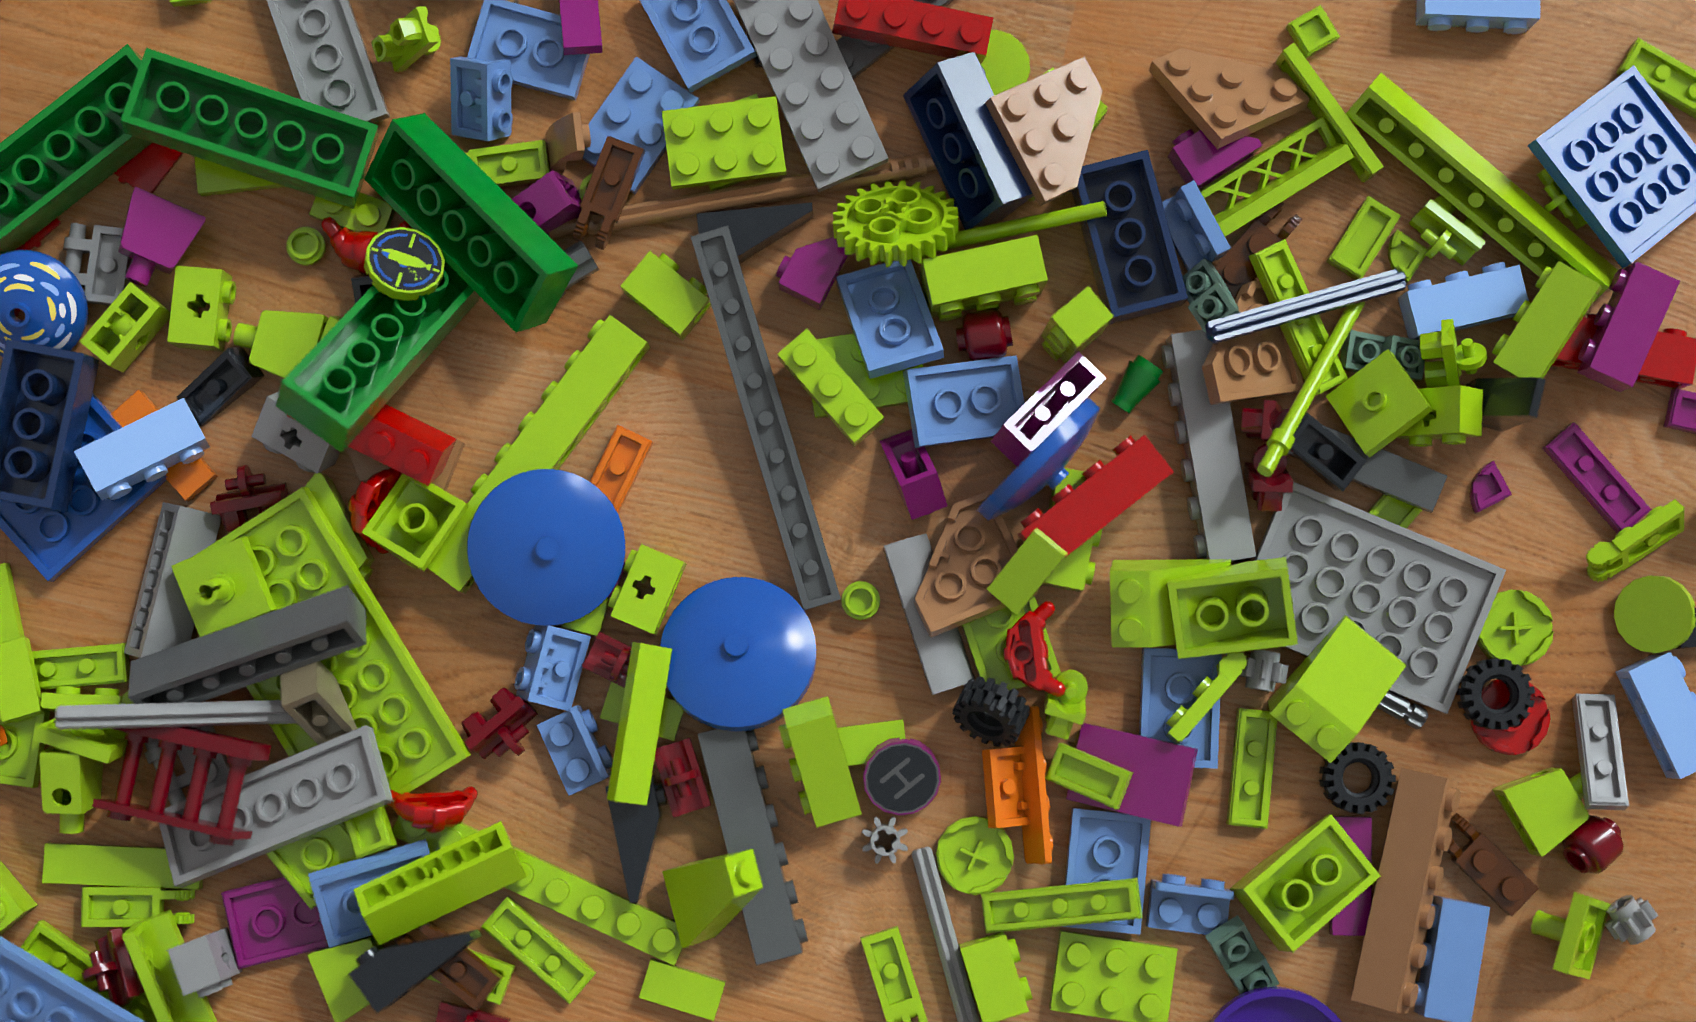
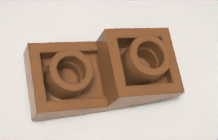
(566, 141)

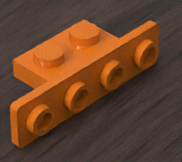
(1018, 789)

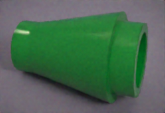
(1137, 382)

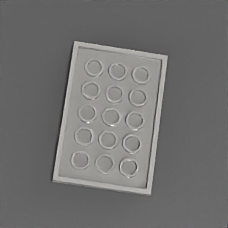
(1390, 581)

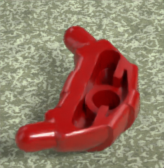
(349, 244)
(368, 499)
(1028, 651)
(435, 809)

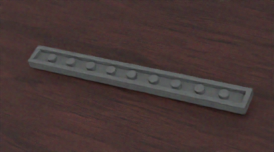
(765, 417)

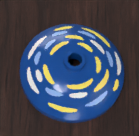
(47, 295)

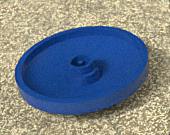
(1044, 464)
(546, 547)
(739, 653)

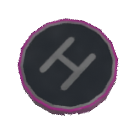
(901, 776)

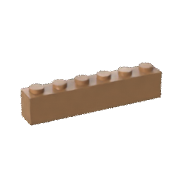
(1405, 891)

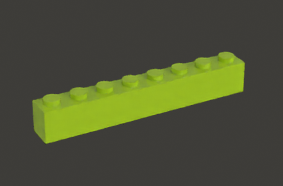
(1473, 183)
(552, 431)

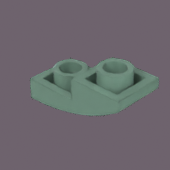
(1208, 294)
(1364, 347)
(1241, 956)

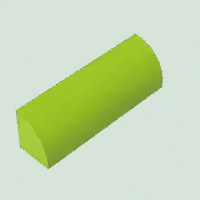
(439, 883)

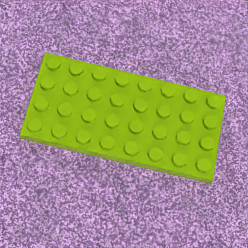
(378, 680)

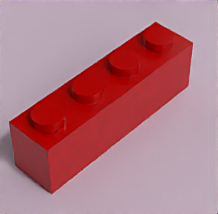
(914, 26)
(1668, 362)
(405, 444)
(1102, 497)

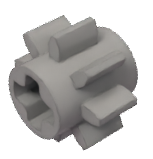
(1264, 670)
(880, 850)
(1631, 919)

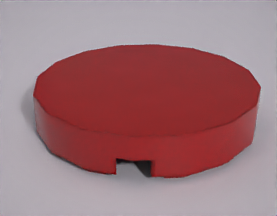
(1518, 738)

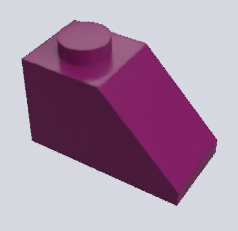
(1201, 161)
(812, 271)
(914, 475)

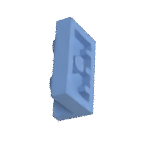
(481, 98)
(1194, 227)
(552, 666)
(575, 749)
(1188, 906)

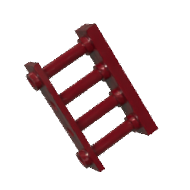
(205, 747)

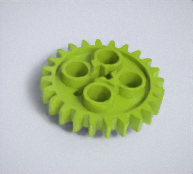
(895, 223)

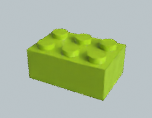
(983, 277)

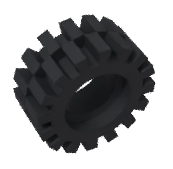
(1518, 689)
(991, 711)
(1380, 779)

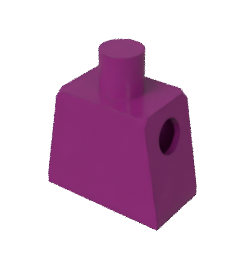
(551, 201)
(156, 235)

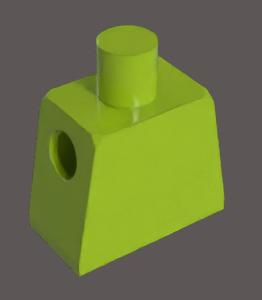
(280, 339)
(69, 786)
(1543, 808)
(332, 972)

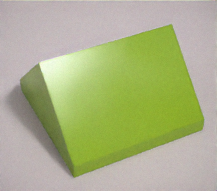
(415, 521)

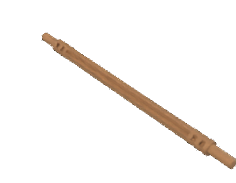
(750, 195)

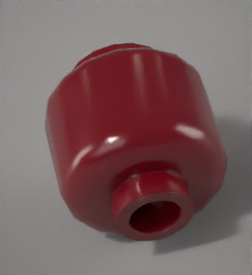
(984, 334)
(1593, 845)

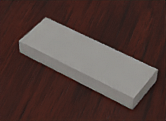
(1600, 752)

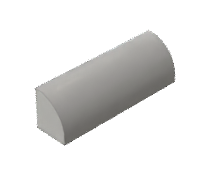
(161, 610)
(941, 656)

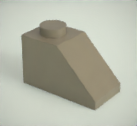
(316, 702)

